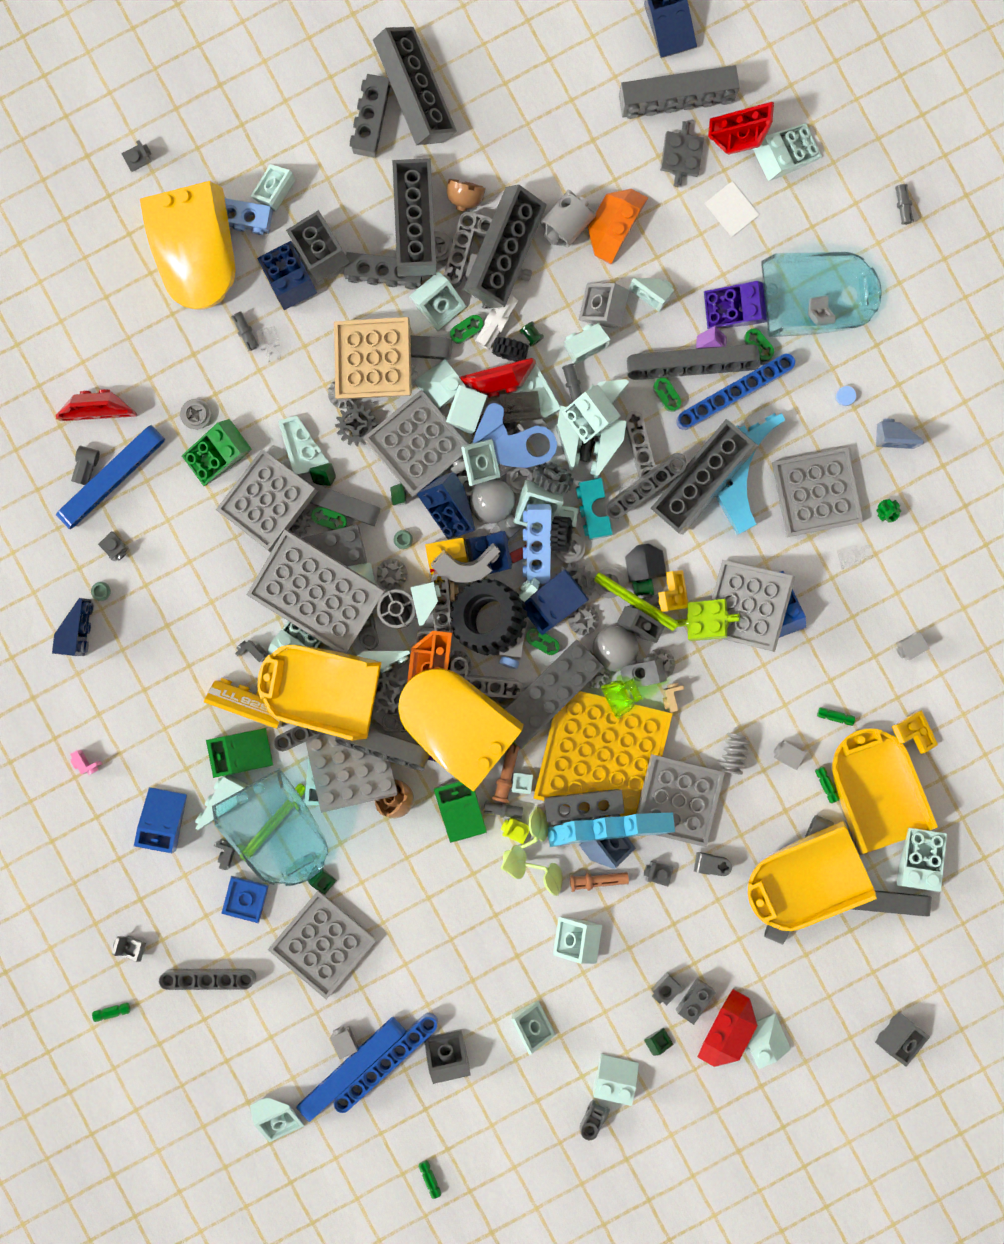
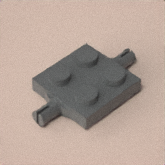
(682, 154)

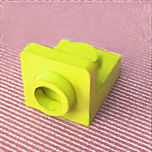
(515, 830)

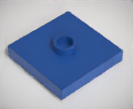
(245, 899)

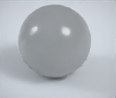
(492, 501)
(615, 648)

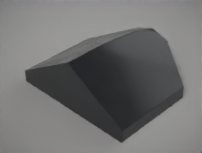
(645, 563)

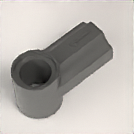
(86, 460)

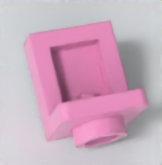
(81, 763)

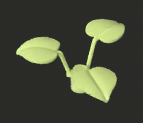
(515, 858)

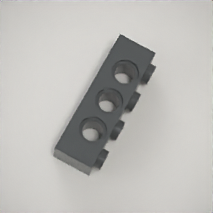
(368, 145)
(375, 263)
(553, 804)

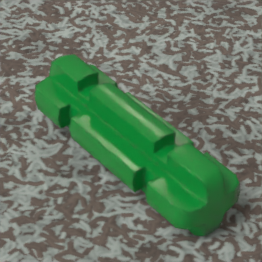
(836, 716)
(827, 784)
(111, 1012)
(429, 1179)

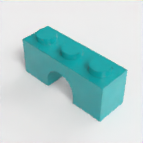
(595, 526)

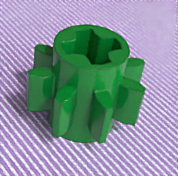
(888, 510)

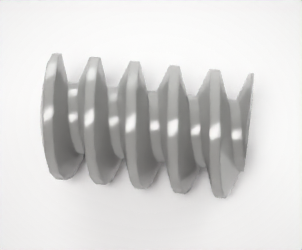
(735, 754)

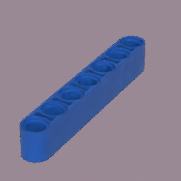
(741, 384)
(110, 477)
(395, 1059)
(351, 1069)

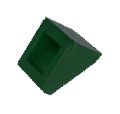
(323, 474)
(398, 495)
(322, 881)
(658, 1042)

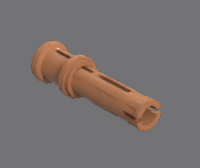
(504, 783)
(588, 881)

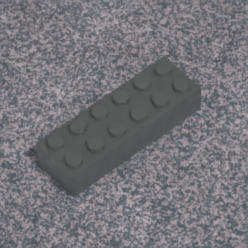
(414, 85)
(679, 91)
(414, 217)
(505, 246)
(704, 477)
(553, 690)

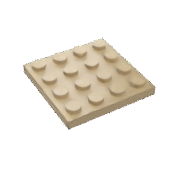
(372, 358)

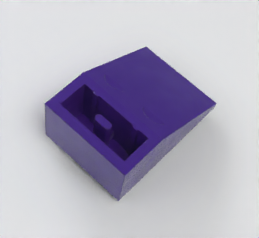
(736, 305)

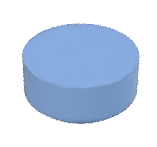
(846, 396)
(509, 662)

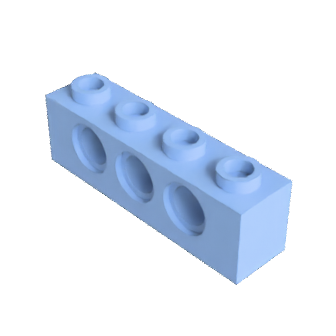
(262, 214)
(542, 514)

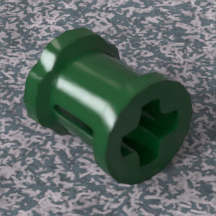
(531, 334)
(643, 588)

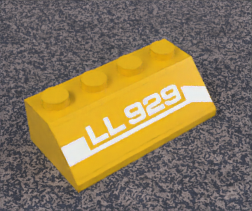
(240, 701)

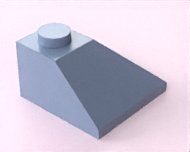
(896, 435)
(608, 851)

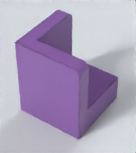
(711, 338)

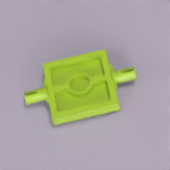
(707, 620)

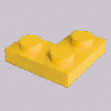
(676, 597)
(915, 727)

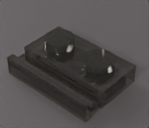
(520, 406)

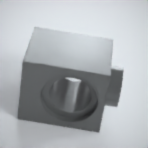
(666, 980)

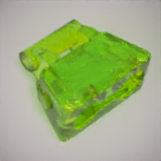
(619, 697)

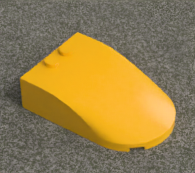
(191, 243)
(320, 689)
(457, 724)
(879, 790)
(810, 881)

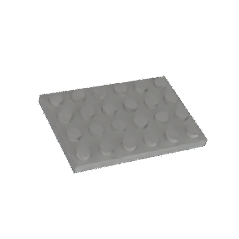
(315, 592)

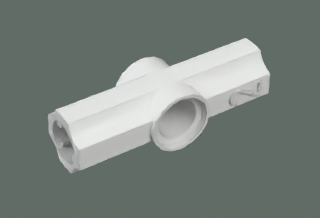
(495, 323)

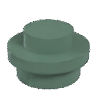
(403, 539)
(100, 591)

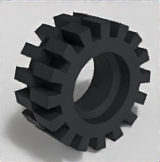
(510, 349)
(561, 533)

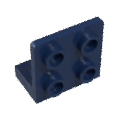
(478, 545)

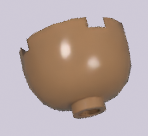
(464, 194)
(397, 805)

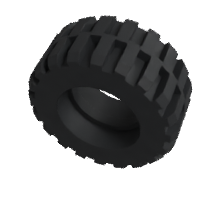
(468, 607)

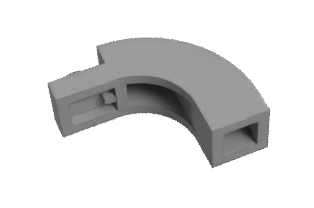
(465, 571)

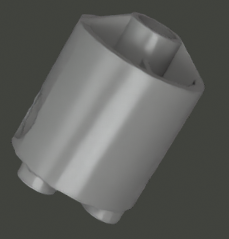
(567, 219)
(396, 609)

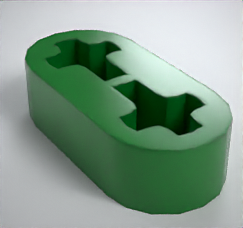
(463, 325)
(763, 342)
(670, 392)
(330, 514)
(541, 646)

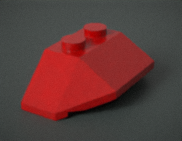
(742, 128)
(500, 378)
(94, 406)
(730, 1031)

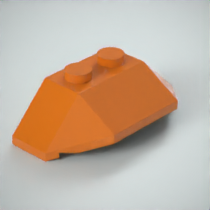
(614, 221)
(430, 653)

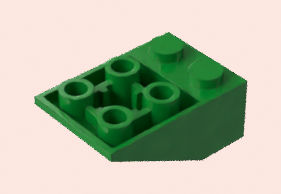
(216, 451)
(239, 752)
(459, 811)

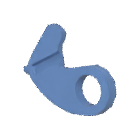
(511, 449)

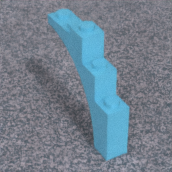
(734, 498)
(611, 828)

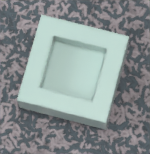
(569, 512)
(528, 589)
(522, 783)

